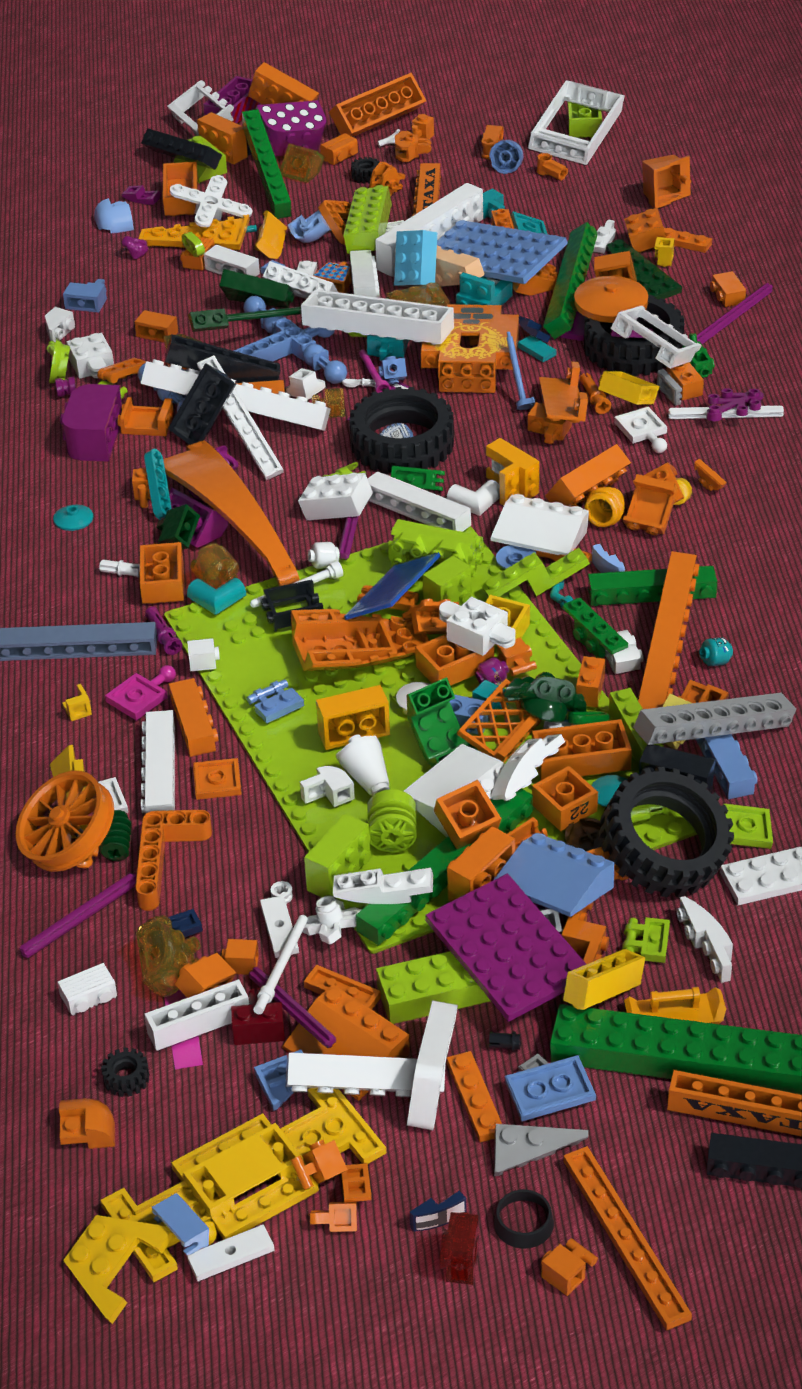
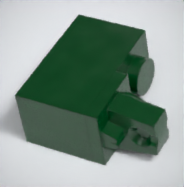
(178, 526)

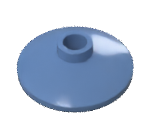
(511, 554)

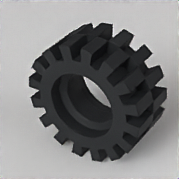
(362, 169)
(121, 1061)

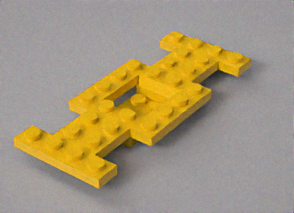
(243, 1160)

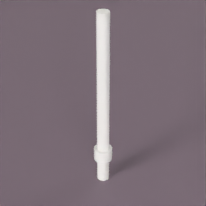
(267, 991)

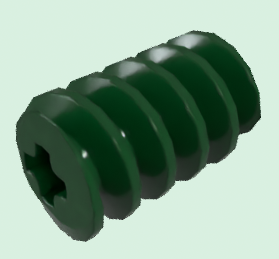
(117, 841)

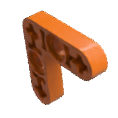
(333, 213)

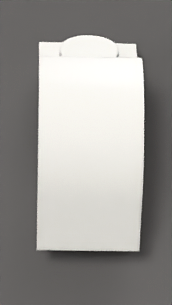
(328, 782)

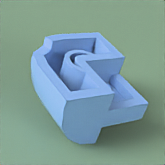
(113, 216)
(309, 229)

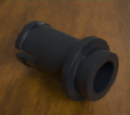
(505, 1040)

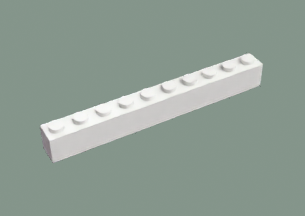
(255, 400)

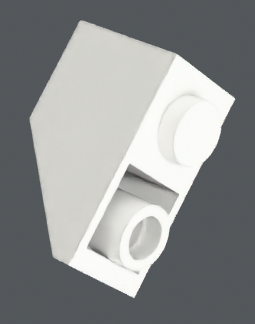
(59, 323)

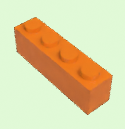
(193, 717)

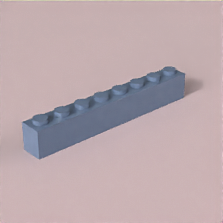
(78, 641)

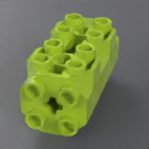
(420, 540)

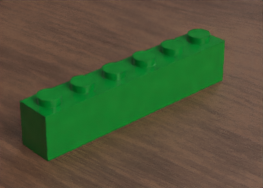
(643, 586)

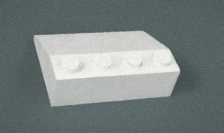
(540, 525)
(453, 772)

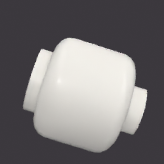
(323, 554)

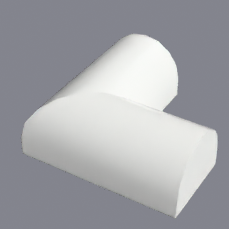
(477, 501)

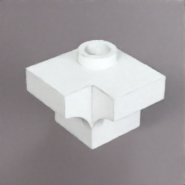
(304, 384)

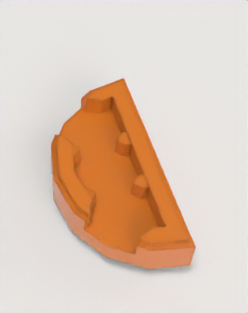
(708, 477)

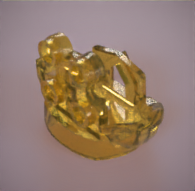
(162, 963)

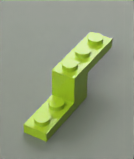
(535, 574)

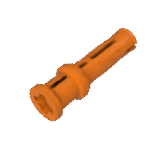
(596, 397)

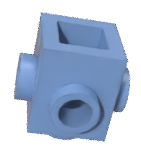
(397, 365)

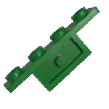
(593, 630)

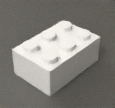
(335, 496)

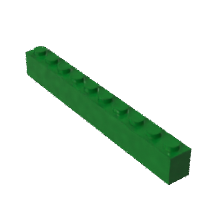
(571, 275)
(380, 921)

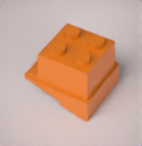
(666, 179)

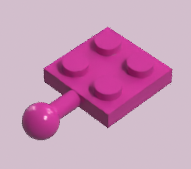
(140, 695)

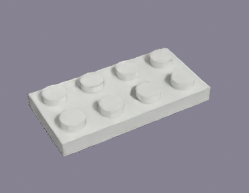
(764, 876)

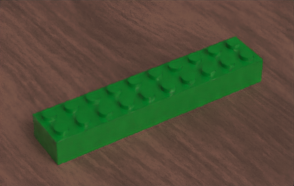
(662, 1044)

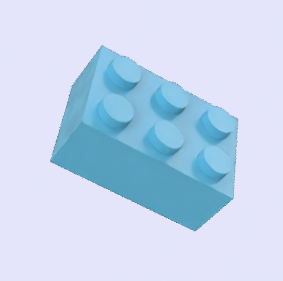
(415, 258)

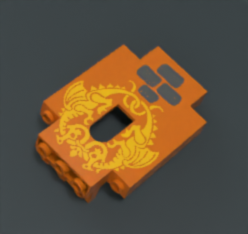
(475, 367)

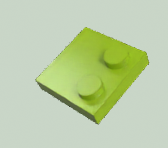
(750, 826)

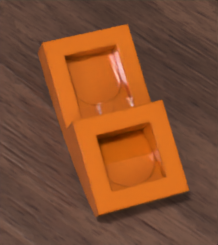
(356, 1183)

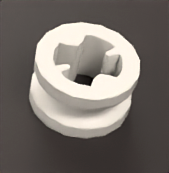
(282, 888)

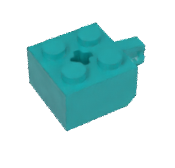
(386, 346)

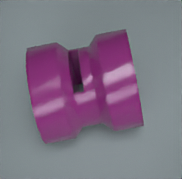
(65, 386)

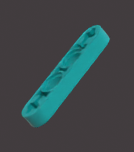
(157, 483)

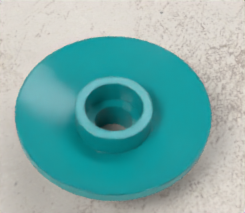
(73, 517)

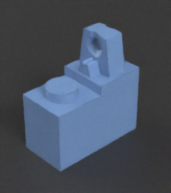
(85, 297)

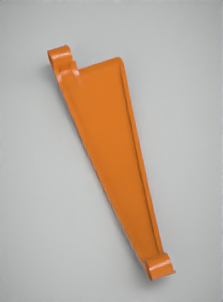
(217, 484)

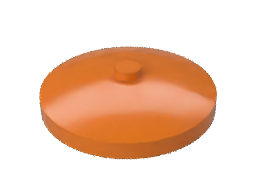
(607, 295)

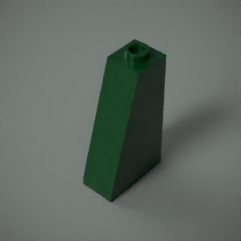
(242, 286)

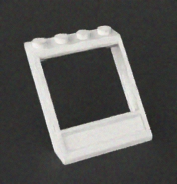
(568, 146)

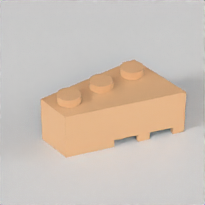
(451, 265)

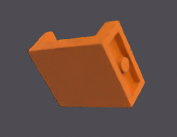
(146, 420)
(650, 505)

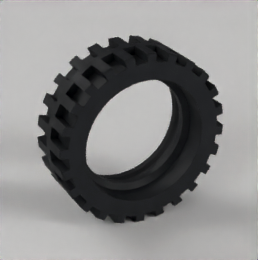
(631, 355)
(401, 407)
(687, 799)

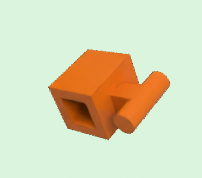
(423, 126)
(141, 486)
(517, 657)
(321, 1163)
(566, 1268)

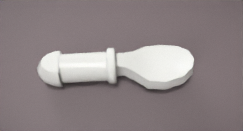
(354, 382)

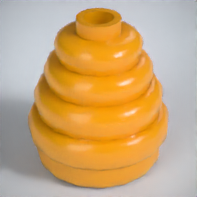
(605, 506)

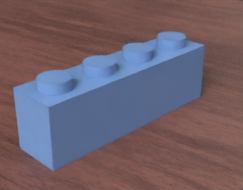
(730, 765)

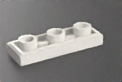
(277, 923)
(230, 1252)

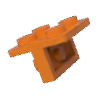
(426, 617)

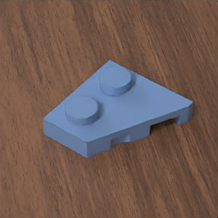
(273, 1080)

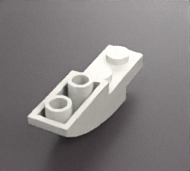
(521, 765)
(376, 888)
(709, 934)

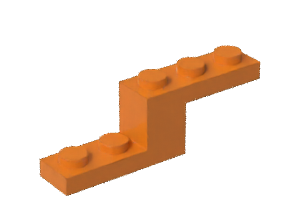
(586, 937)

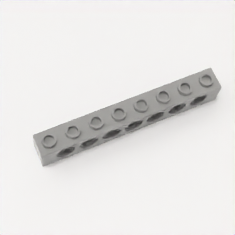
(714, 718)

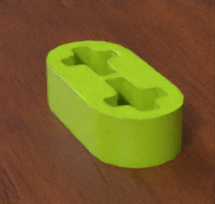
(193, 244)

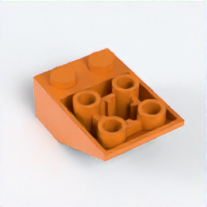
(541, 282)

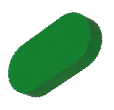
(588, 717)

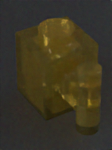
(334, 400)

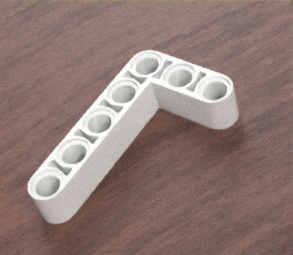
(431, 1065)

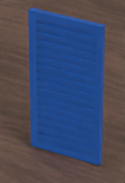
(392, 586)

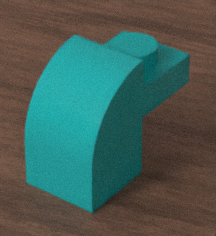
(492, 201)

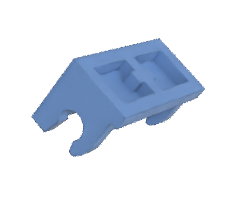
(183, 1223)

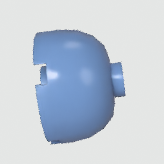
(506, 156)

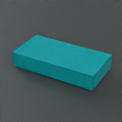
(537, 348)

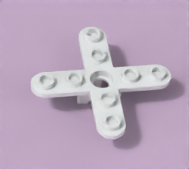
(205, 211)

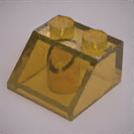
(301, 163)

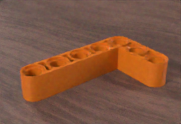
(156, 830)

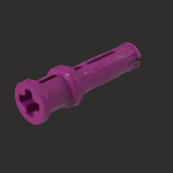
(165, 635)

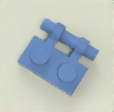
(277, 705)

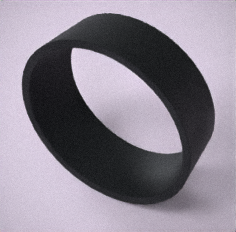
(519, 1239)

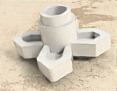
(330, 919)

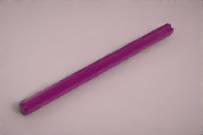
(734, 313)

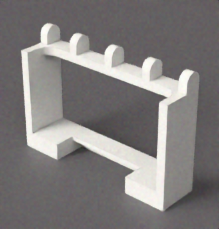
(192, 96)
(668, 354)

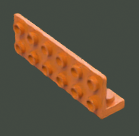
(562, 396)

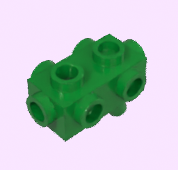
(701, 360)

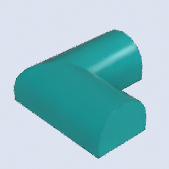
(216, 599)

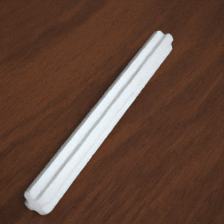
(701, 412)

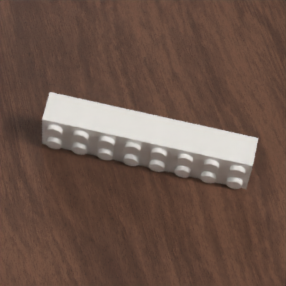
(461, 204)
(378, 316)

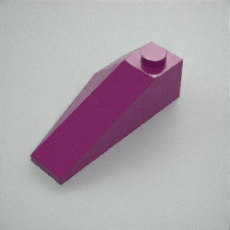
(210, 524)

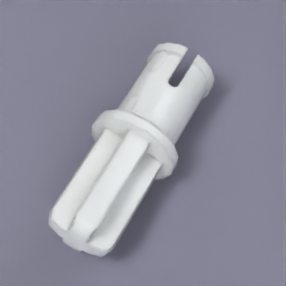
(120, 568)

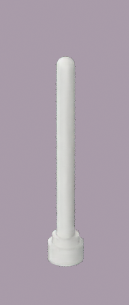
(333, 570)

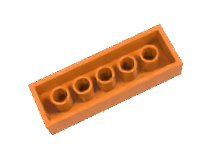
(377, 106)

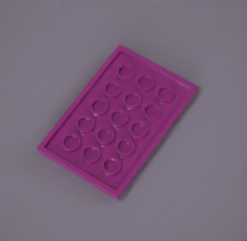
(506, 946)

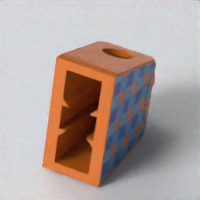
(336, 273)

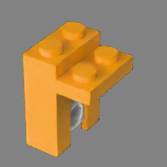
(512, 470)

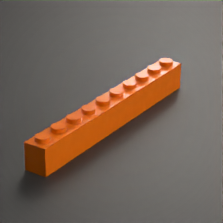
(668, 630)

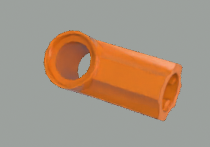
(547, 166)

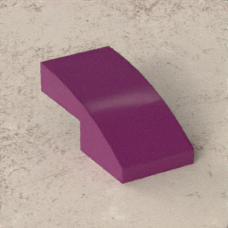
(139, 195)

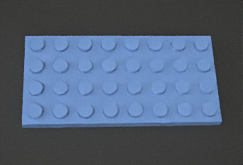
(503, 251)

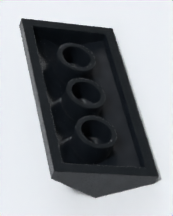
(202, 405)

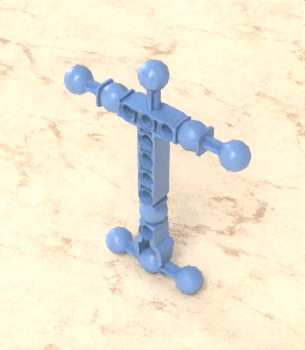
(286, 339)

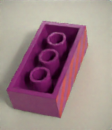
(235, 94)

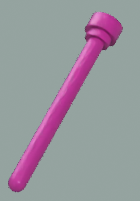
(380, 384)

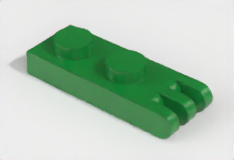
(421, 478)

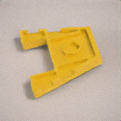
(104, 1251)

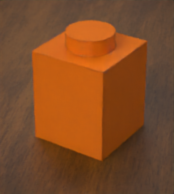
(241, 955)

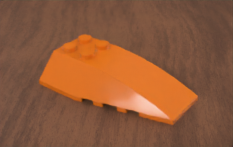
(332, 643)

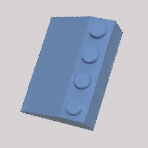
(559, 874)

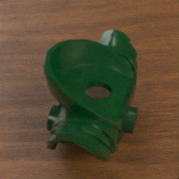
(546, 696)

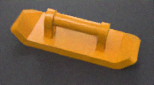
(271, 236)
(682, 1005)

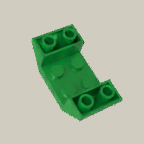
(434, 721)

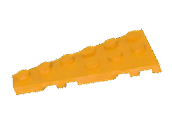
(224, 233)

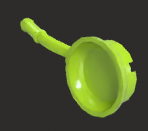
(60, 359)

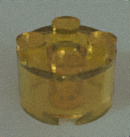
(215, 565)

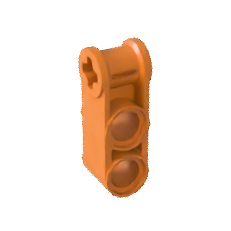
(491, 136)

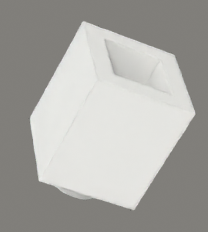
(202, 654)

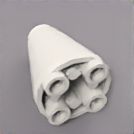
(365, 763)

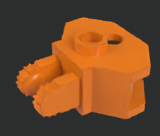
(411, 146)
(386, 176)

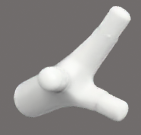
(389, 140)

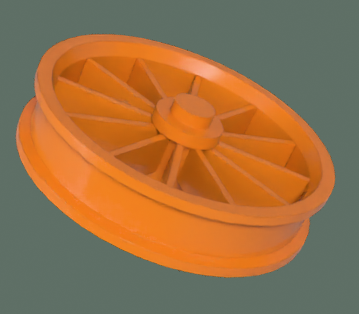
(64, 821)

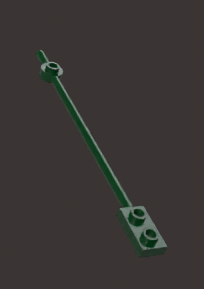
(218, 319)

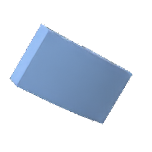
(604, 562)

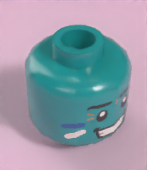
(715, 651)

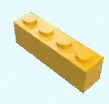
(603, 979)

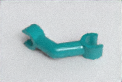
(554, 594)

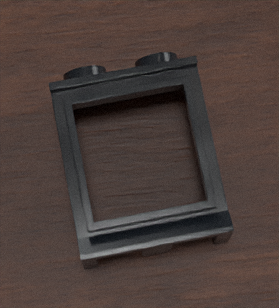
(287, 595)

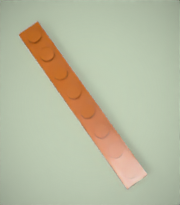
(627, 1239)

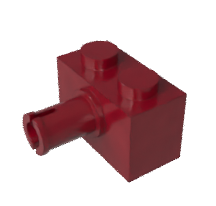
(257, 1028)

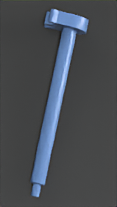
(523, 403)

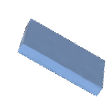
(550, 1088)

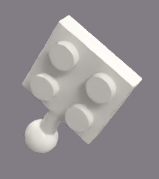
(643, 425)

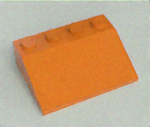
(356, 1030)

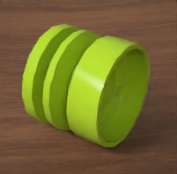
(392, 820)

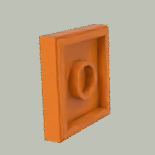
(217, 778)

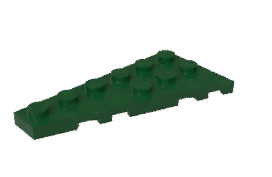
(647, 274)

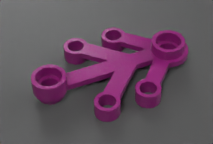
(731, 400)

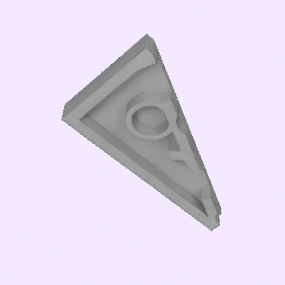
(521, 1144)

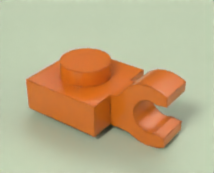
(340, 1216)

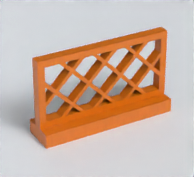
(515, 737)

